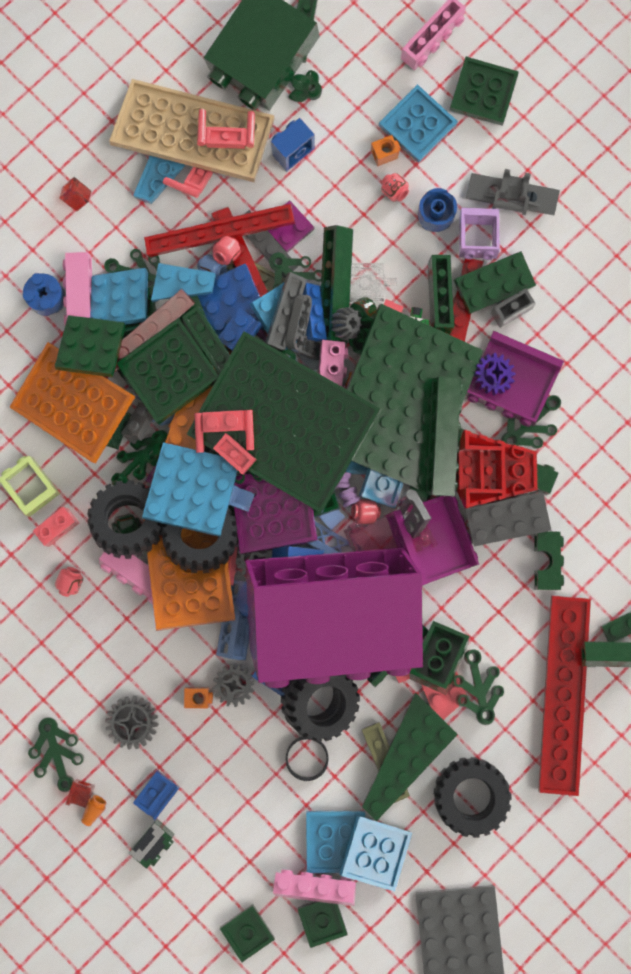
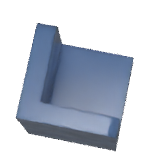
(241, 499)

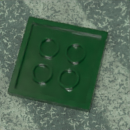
(484, 91)
(90, 346)

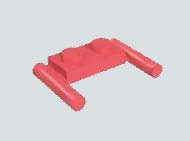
(224, 136)
(194, 182)
(224, 422)

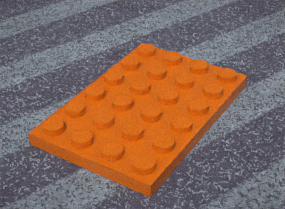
(72, 405)
(188, 597)

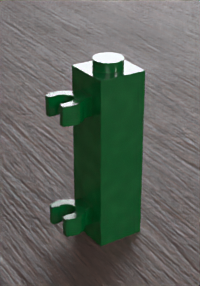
(606, 654)

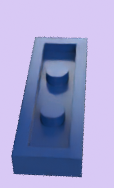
(316, 325)

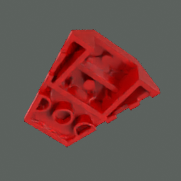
(493, 470)

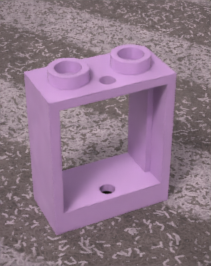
(479, 216)

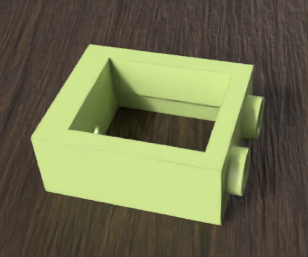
(40, 501)

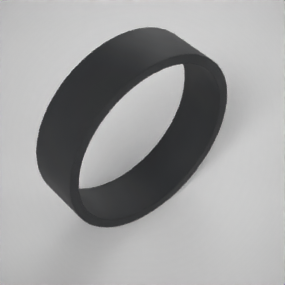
(306, 778)

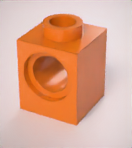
(381, 157)
(189, 701)

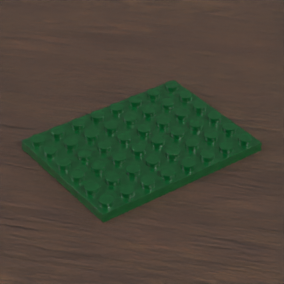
(397, 377)
(301, 420)

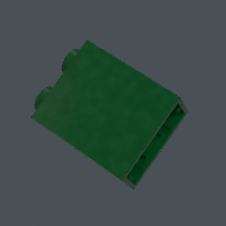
(261, 50)

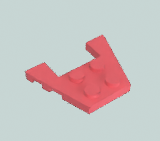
(440, 703)

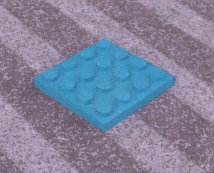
(190, 490)

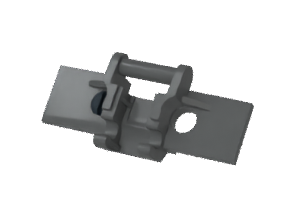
(514, 188)

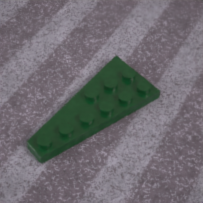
(412, 750)

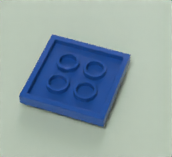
(230, 292)

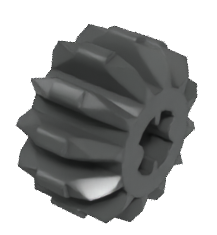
(346, 323)

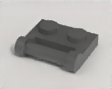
(418, 516)

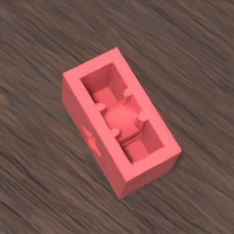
(56, 526)

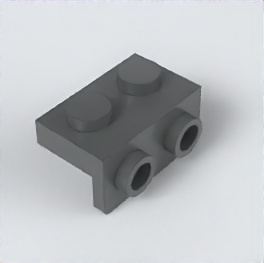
(137, 424)

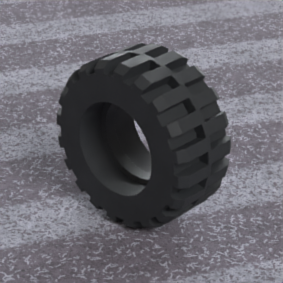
(106, 503)
(201, 558)
(332, 720)
(494, 812)

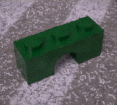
(551, 544)

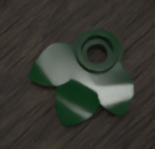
(304, 85)

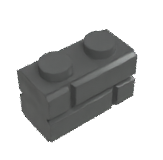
(513, 308)

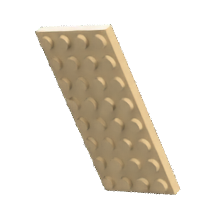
(166, 126)

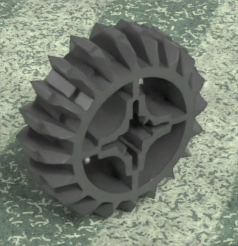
(131, 730)

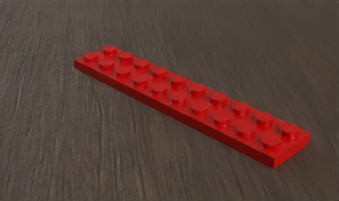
(564, 696)

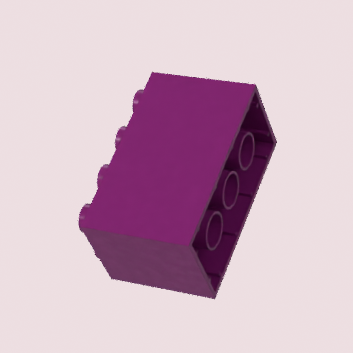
(334, 616)

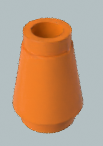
(94, 808)

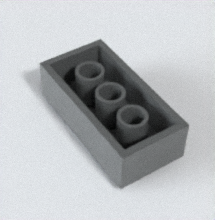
(508, 518)

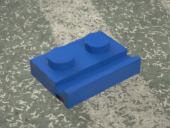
(240, 322)
(156, 795)

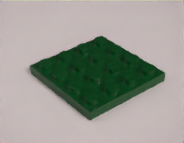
(168, 371)

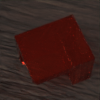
(75, 194)
(80, 793)

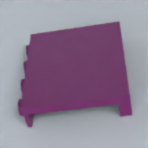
(533, 380)
(454, 545)

